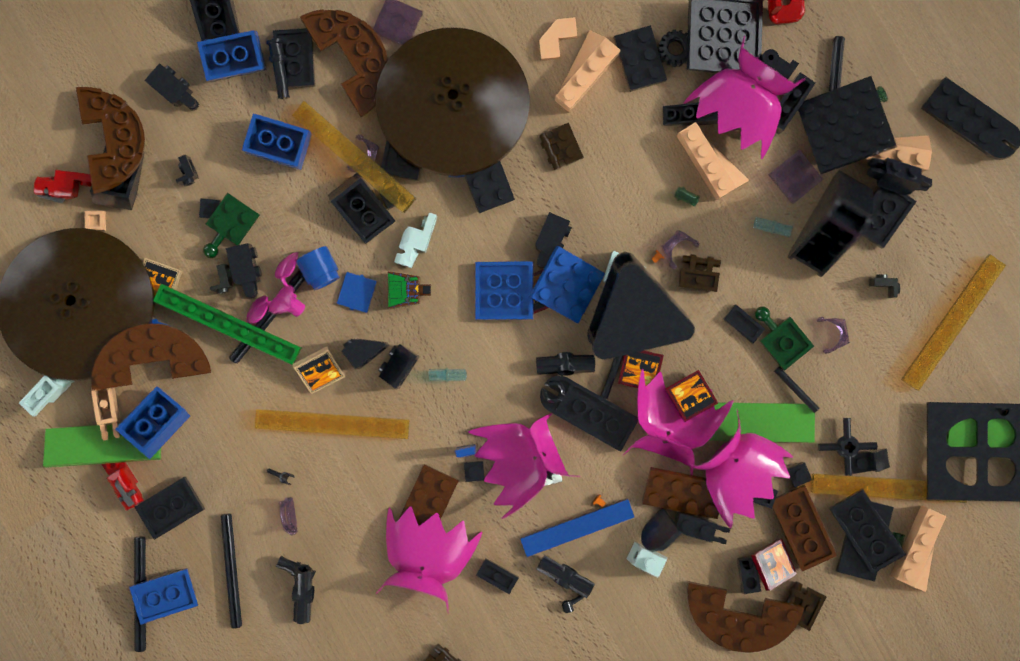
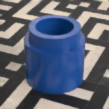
(318, 268)

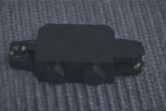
(897, 176)

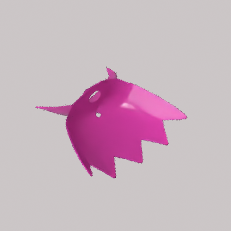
(740, 105)
(659, 415)
(513, 451)
(736, 484)
(427, 546)

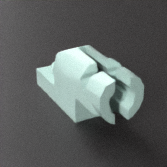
(415, 240)
(45, 391)

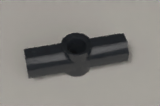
(565, 576)

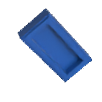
(465, 450)

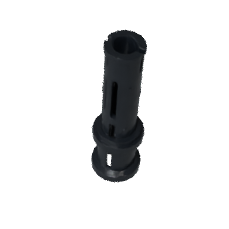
(278, 58)

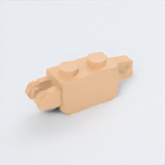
(106, 410)

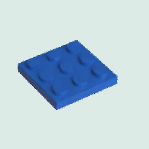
(567, 284)
(504, 290)

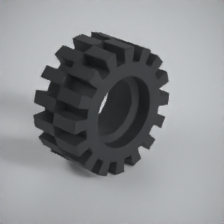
(664, 52)

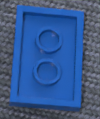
(163, 596)

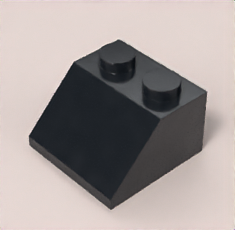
(362, 351)
(398, 366)

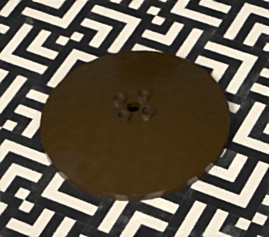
(448, 133)
(109, 293)

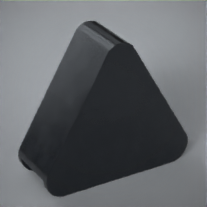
(834, 224)
(635, 313)

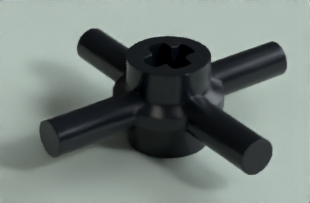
(845, 440)

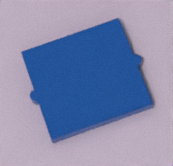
(356, 292)

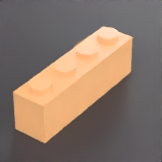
(591, 62)
(909, 150)
(712, 165)
(919, 547)

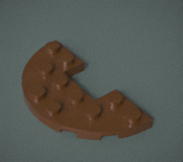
(360, 46)
(122, 136)
(145, 345)
(738, 629)

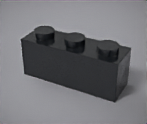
(793, 100)

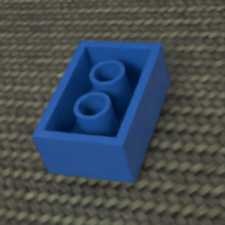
(231, 56)
(277, 141)
(153, 422)

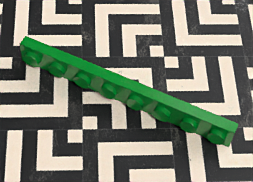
(227, 324)

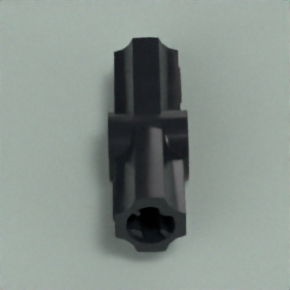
(565, 364)
(302, 594)

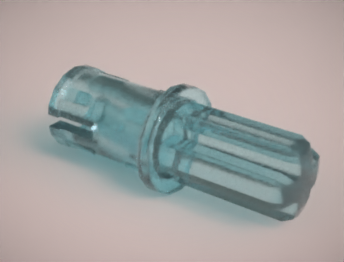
(773, 227)
(447, 375)

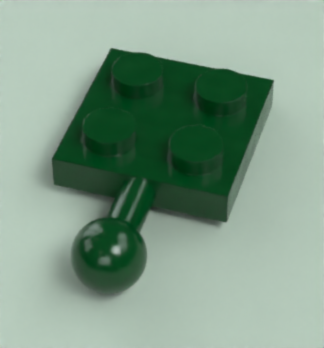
(231, 221)
(784, 342)

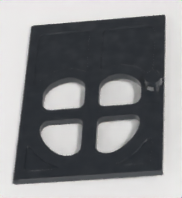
(940, 483)

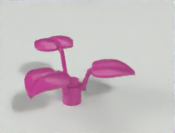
(285, 299)

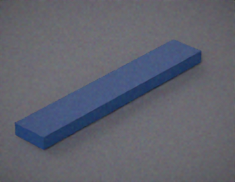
(577, 527)

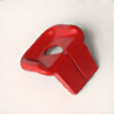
(785, 13)

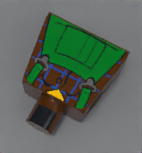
(405, 290)

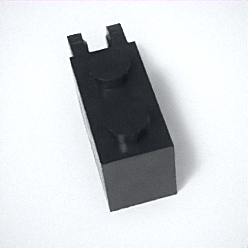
(171, 88)
(551, 236)
(244, 268)
(700, 527)

